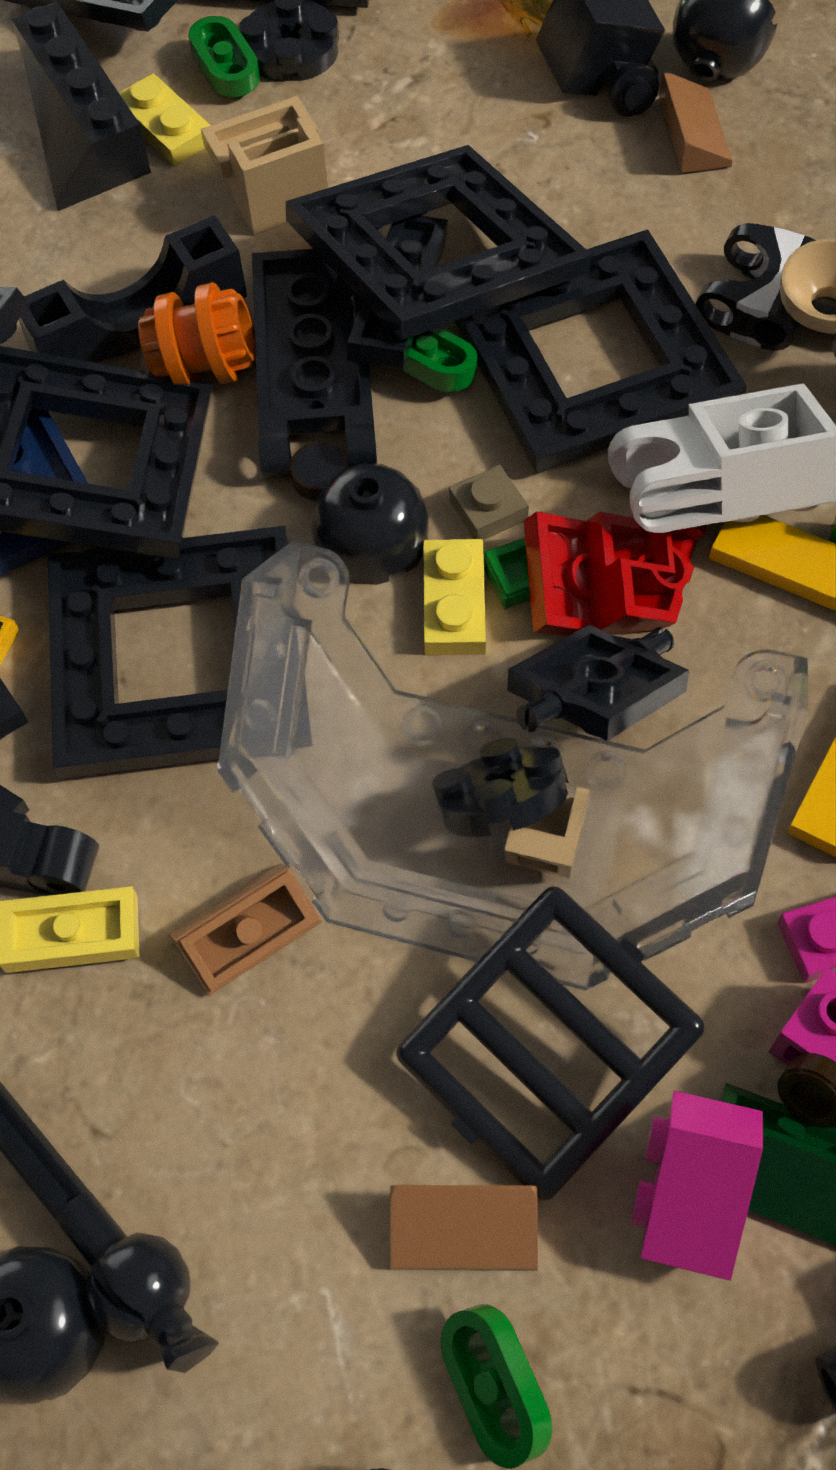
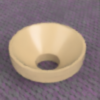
(808, 276)

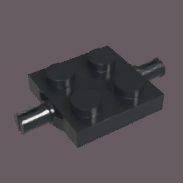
(597, 681)

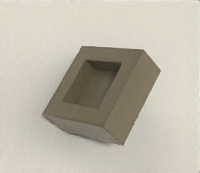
(488, 503)

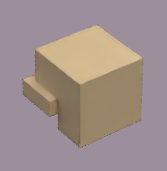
(268, 160)

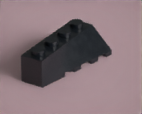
(82, 119)

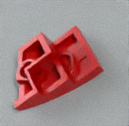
(605, 573)

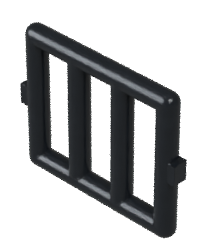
(636, 1073)

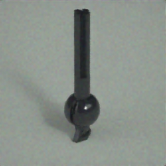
(134, 1279)

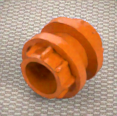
(199, 336)

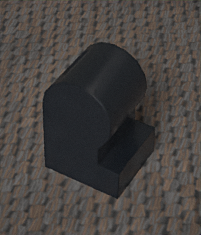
(43, 857)

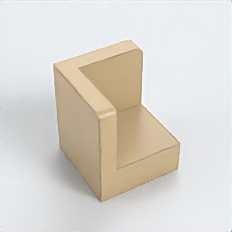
(551, 842)

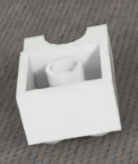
(728, 460)

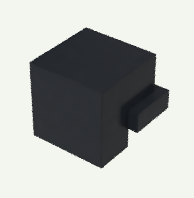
(595, 38)

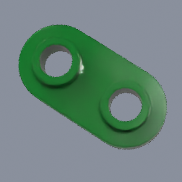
(224, 56)
(441, 360)
(496, 1386)

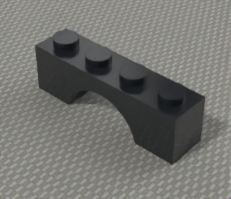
(104, 325)

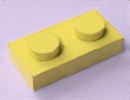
(165, 119)
(454, 597)
(69, 929)

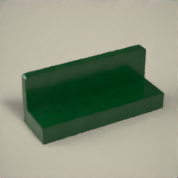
(795, 1168)

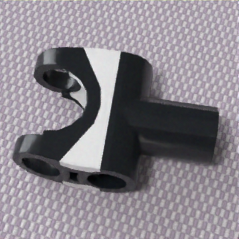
(756, 304)

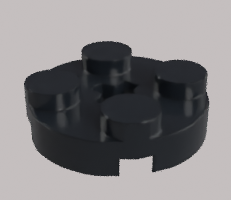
(292, 38)
(501, 786)

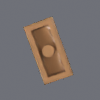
(693, 125)
(245, 928)
(464, 1227)

